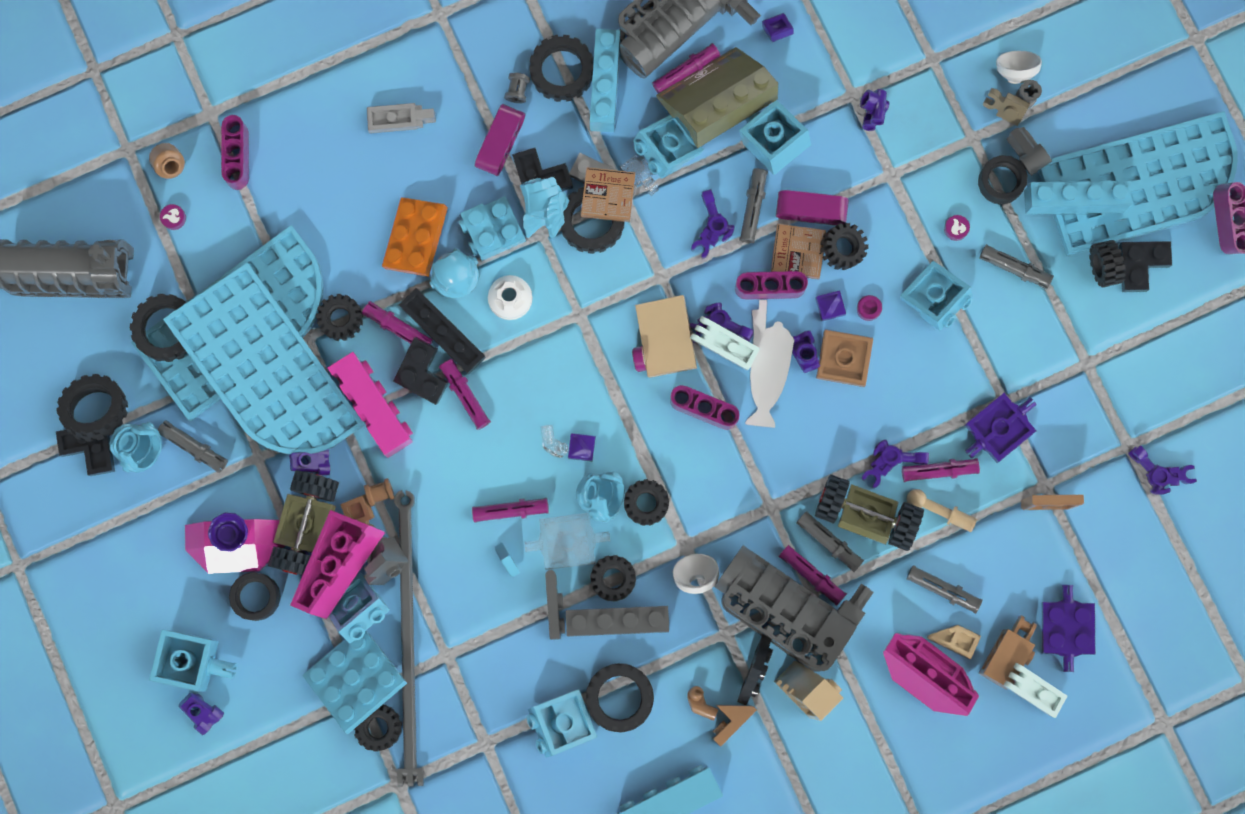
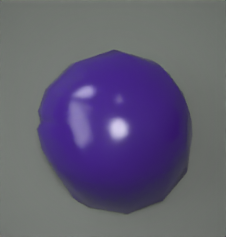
(228, 532)

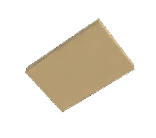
(666, 336)

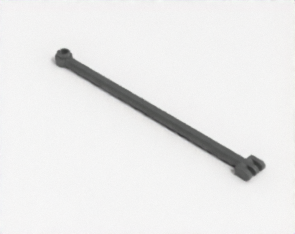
(407, 645)

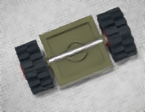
(869, 513)
(302, 521)

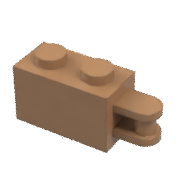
(1007, 651)

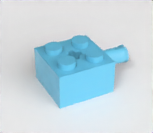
(775, 137)
(201, 661)

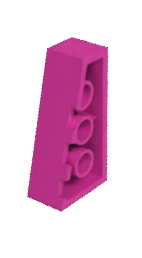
(371, 404)
(334, 563)

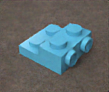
(666, 146)
(491, 228)
(938, 296)
(358, 610)
(561, 724)

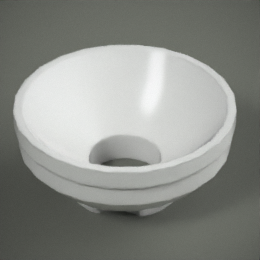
(1018, 66)
(513, 309)
(696, 567)

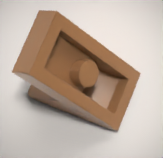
(737, 715)

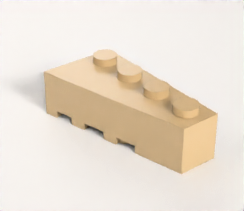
(809, 690)

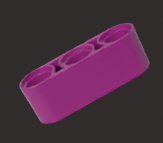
(500, 140)
(232, 141)
(1230, 203)
(812, 207)
(782, 280)
(695, 398)

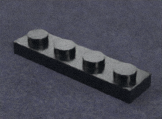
(442, 331)

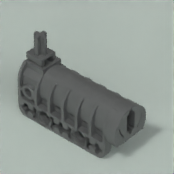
(668, 28)
(65, 269)

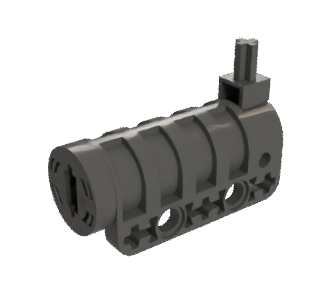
(791, 608)

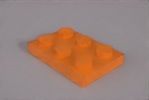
(414, 236)

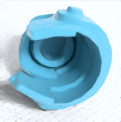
(454, 274)
(136, 446)
(601, 495)

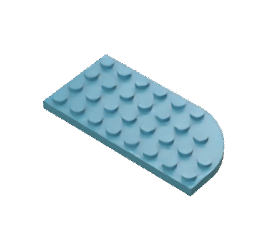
(1169, 175)
(291, 278)
(262, 367)

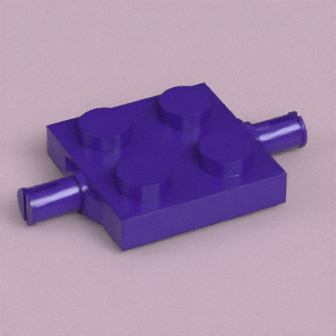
(1000, 427)
(1068, 628)

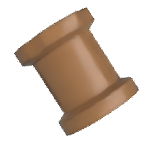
(379, 492)

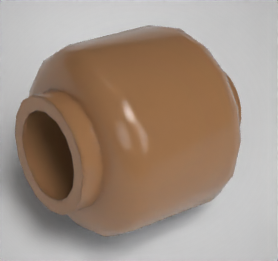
(166, 160)

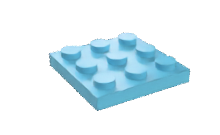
(354, 681)

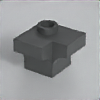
(385, 562)

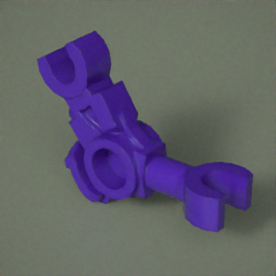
(716, 226)
(722, 318)
(889, 458)
(1160, 476)

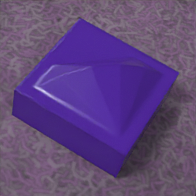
(777, 27)
(830, 306)
(581, 447)

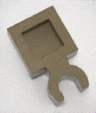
(1009, 108)

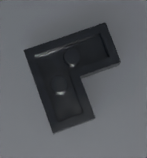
(529, 168)
(1140, 257)
(415, 375)
(97, 452)
(756, 671)

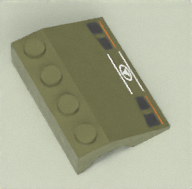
(720, 95)

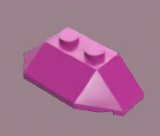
(249, 558)
(929, 675)

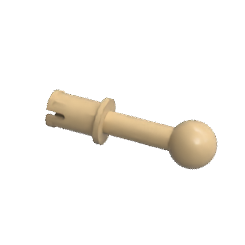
(956, 517)

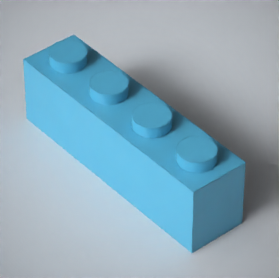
(605, 80)
(1077, 197)
(679, 796)

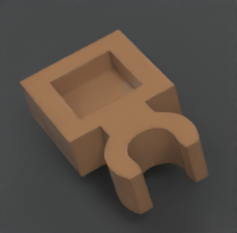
(358, 509)

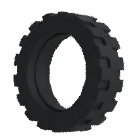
(561, 44)
(586, 244)
(139, 324)
(79, 390)
(633, 721)

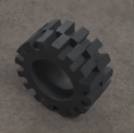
(856, 241)
(1107, 263)
(329, 307)
(635, 513)
(622, 565)
(391, 736)

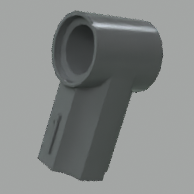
(1030, 153)

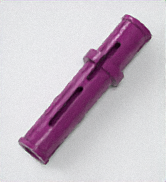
(694, 63)
(390, 322)
(460, 387)
(937, 470)
(508, 510)
(811, 574)

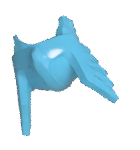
(543, 206)

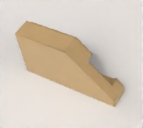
(957, 640)

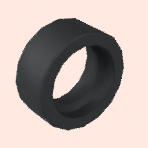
(1010, 163)
(238, 585)

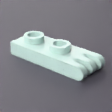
(726, 343)
(1036, 691)

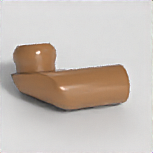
(698, 704)

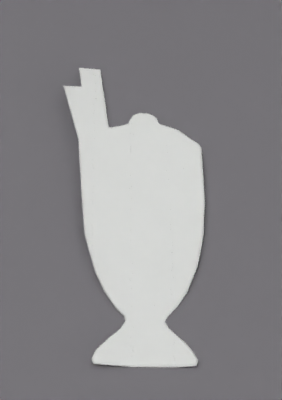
(769, 366)

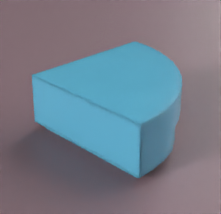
(506, 560)

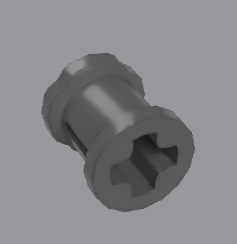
(520, 80)
(1034, 90)

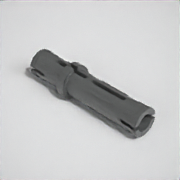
(756, 194)
(1021, 269)
(198, 450)
(832, 543)
(972, 603)

